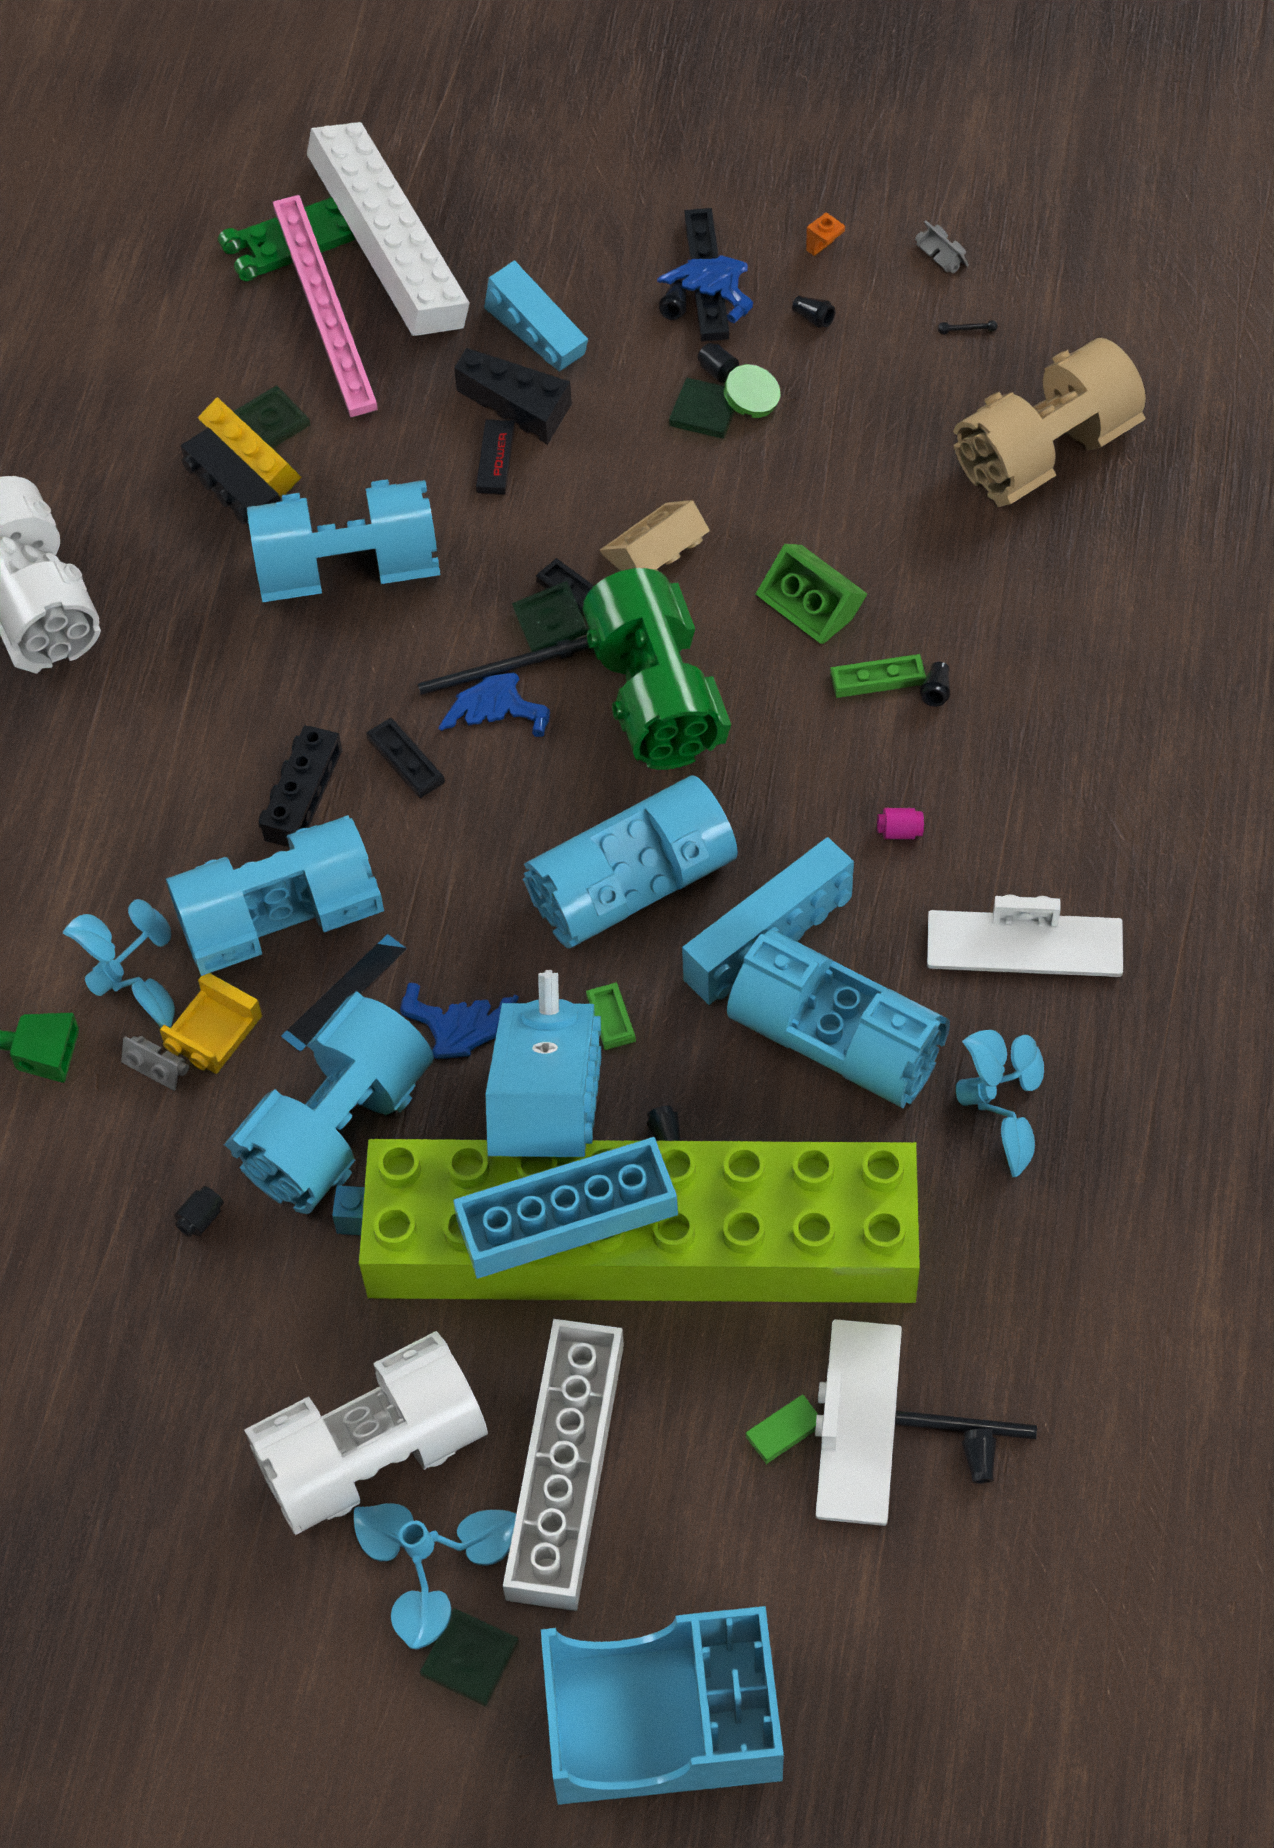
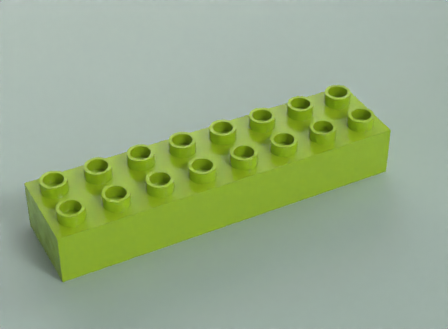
(747, 1226)

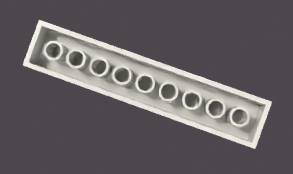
(387, 229)

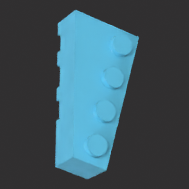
(533, 316)

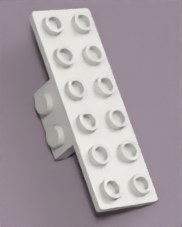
(1025, 938)
(858, 1422)

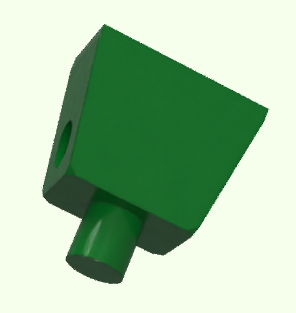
(42, 1044)

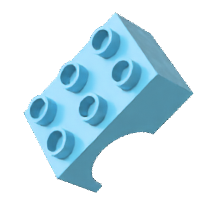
(664, 1709)

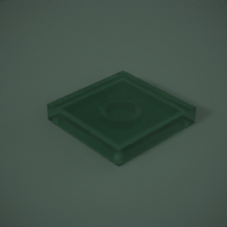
(702, 409)
(273, 416)
(550, 617)
(469, 1657)

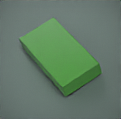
(615, 1022)
(783, 1429)

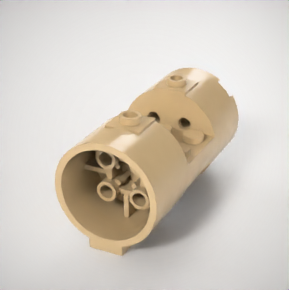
(1087, 394)

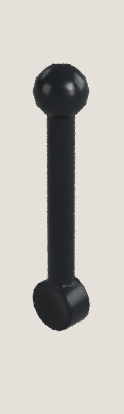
(944, 328)

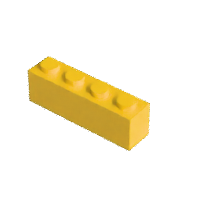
(249, 447)

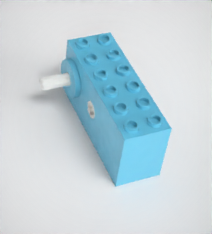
(543, 1076)

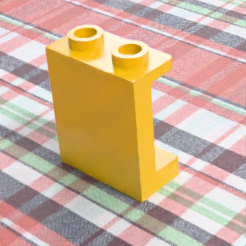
(212, 1024)

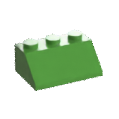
(810, 592)

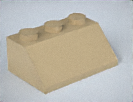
(658, 537)

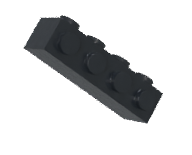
(226, 474)
(301, 784)

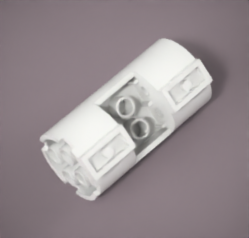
(41, 599)
(417, 1409)

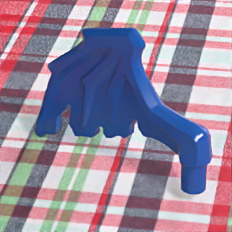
(712, 277)
(492, 700)
(459, 1028)

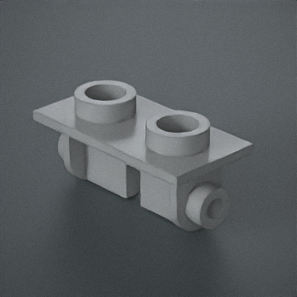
(936, 239)
(146, 1059)

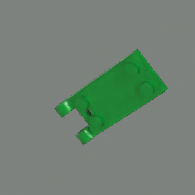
(325, 220)

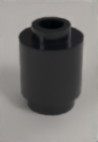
(717, 361)
(198, 1211)

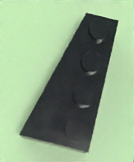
(516, 392)

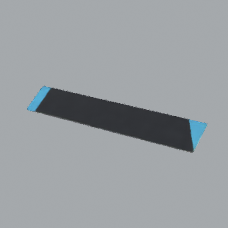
(356, 979)

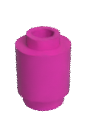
(900, 823)

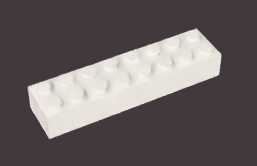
(564, 1465)

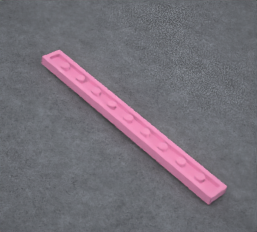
(325, 306)

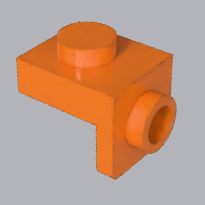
(822, 233)

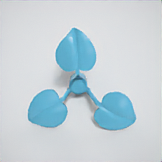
(107, 974)
(989, 1056)
(384, 1528)

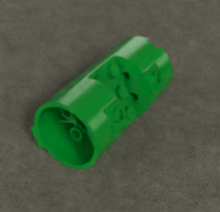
(666, 705)

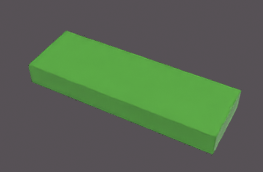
(877, 675)

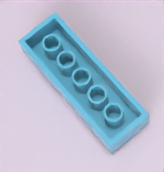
(787, 904)
(566, 1207)

